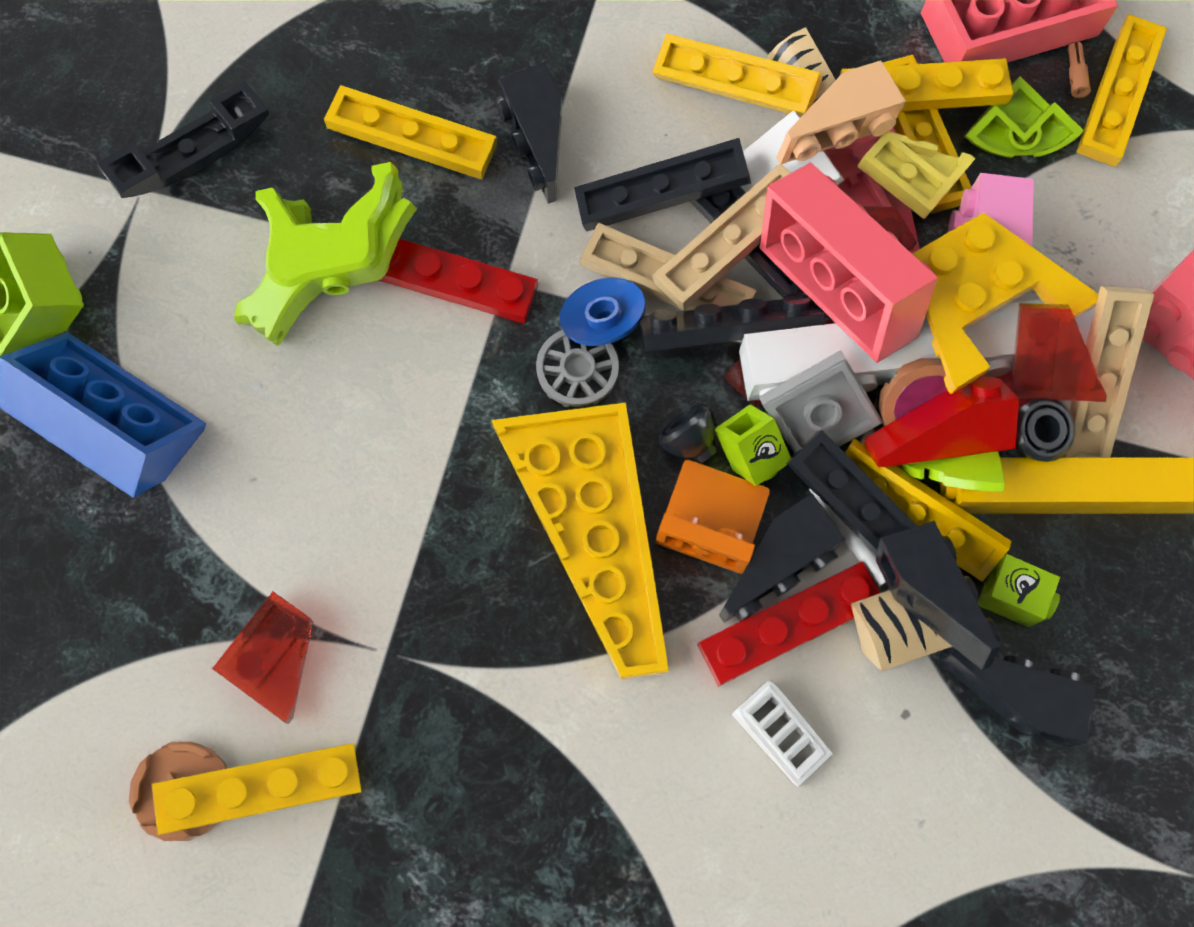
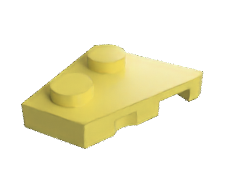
(913, 170)

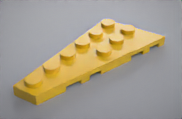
(589, 500)

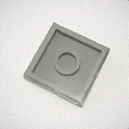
(822, 399)

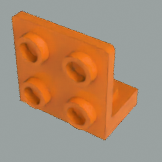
(713, 516)

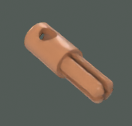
(1078, 71)

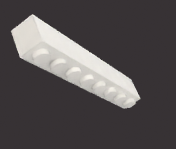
(781, 354)

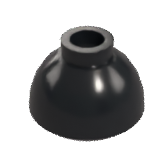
(1044, 430)
(691, 434)

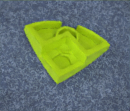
(1023, 125)
(970, 472)

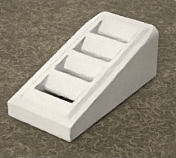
(783, 707)

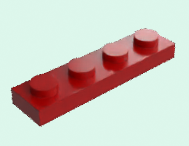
(461, 281)
(786, 624)

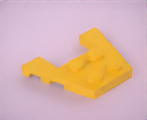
(978, 273)

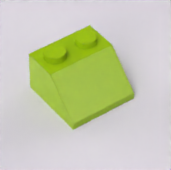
(34, 291)

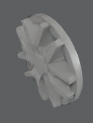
(576, 368)

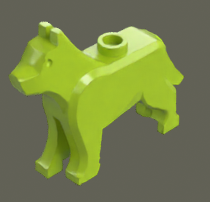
(323, 256)

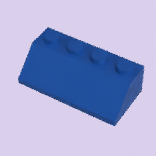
(97, 412)

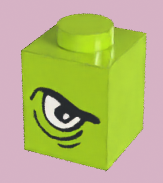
(753, 445)
(1020, 592)

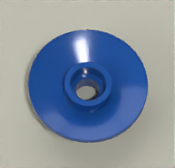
(602, 311)

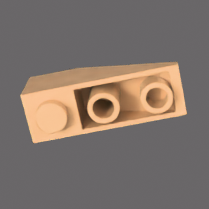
(853, 107)

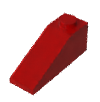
(950, 425)

